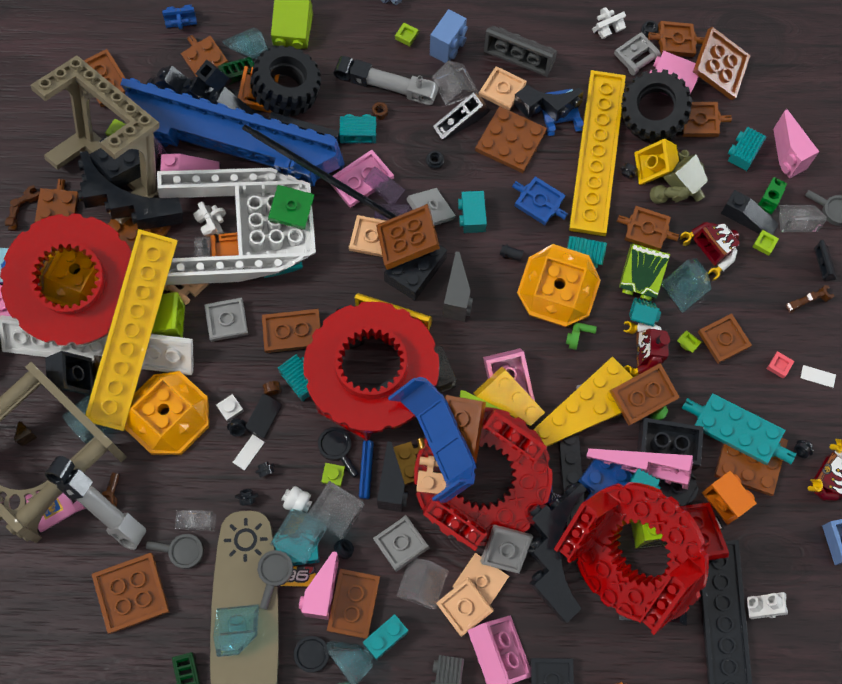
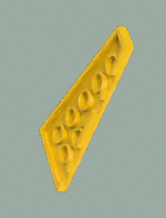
(585, 406)

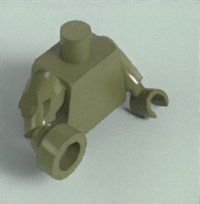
(684, 181)

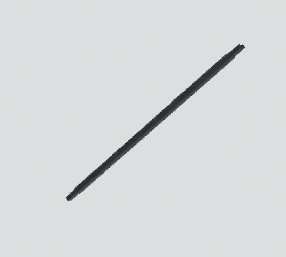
(317, 171)

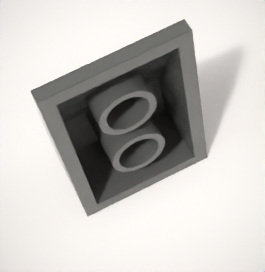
(457, 298)

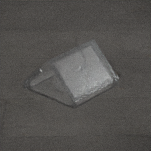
(454, 82)
(800, 218)
(422, 583)

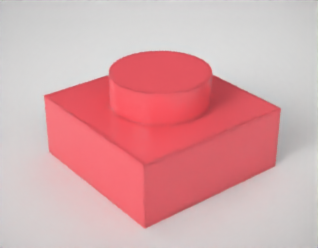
(780, 365)

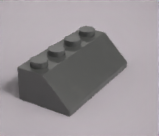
(519, 50)

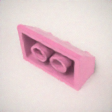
(500, 651)

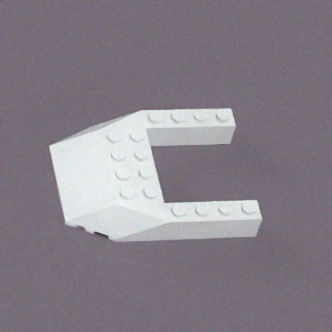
(262, 244)

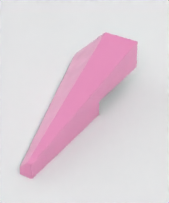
(662, 466)

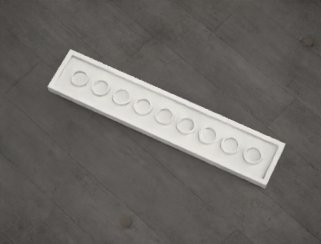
(162, 353)

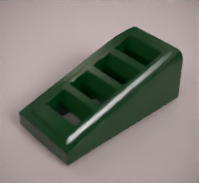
(230, 66)
(193, 666)

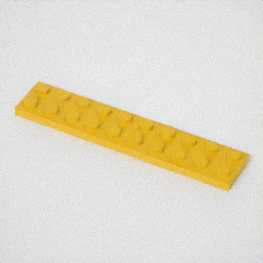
(597, 153)
(130, 330)

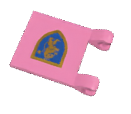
(58, 511)

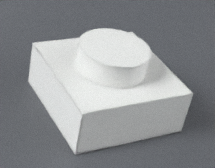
(230, 408)

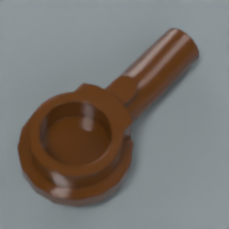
(109, 493)

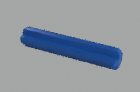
(366, 469)

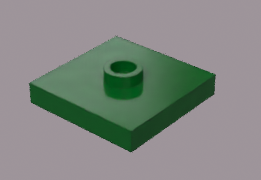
(291, 207)

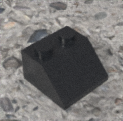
(70, 372)

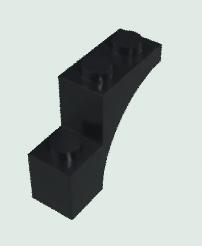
(213, 76)
(555, 105)

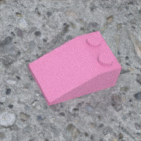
(793, 146)
(182, 162)
(514, 363)
(319, 594)

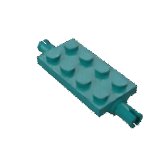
(740, 429)

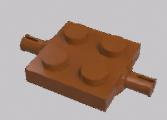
(676, 38)
(203, 50)
(704, 120)
(56, 202)
(647, 228)

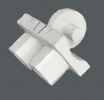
(603, 26)
(212, 216)
(767, 605)

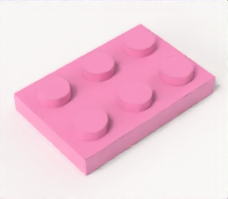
(355, 174)

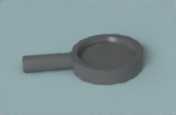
(831, 208)
(184, 551)
(274, 570)

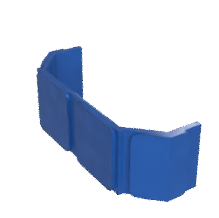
(441, 434)

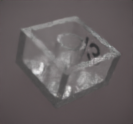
(336, 510)

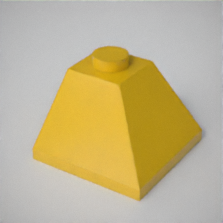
(656, 160)

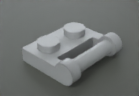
(635, 48)

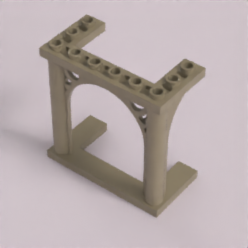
(138, 133)
(26, 517)

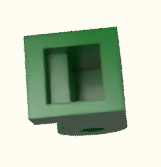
(772, 195)

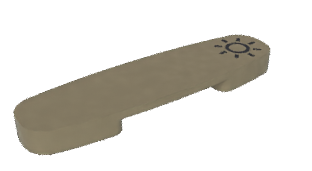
(241, 544)

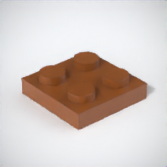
(724, 338)

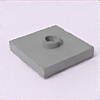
(439, 208)
(226, 319)
(401, 543)
(506, 549)

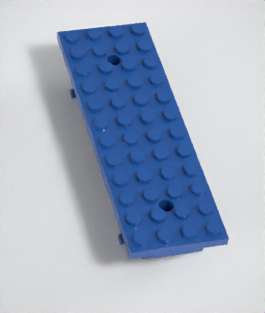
(221, 130)

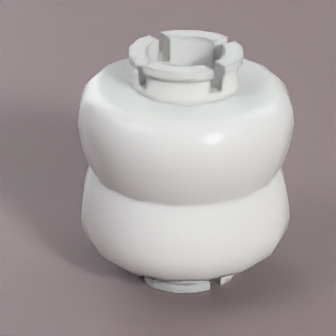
(297, 499)

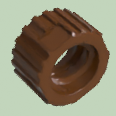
(379, 105)
(272, 388)

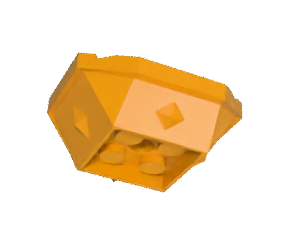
(61, 283)
(556, 305)
(180, 426)

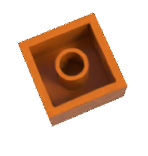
(729, 497)

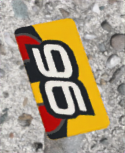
(301, 576)

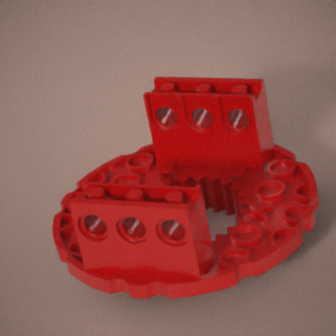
(22, 271)
(328, 386)
(530, 486)
(594, 537)

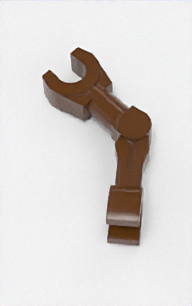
(15, 204)
(810, 297)

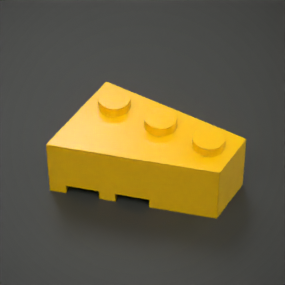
(509, 396)

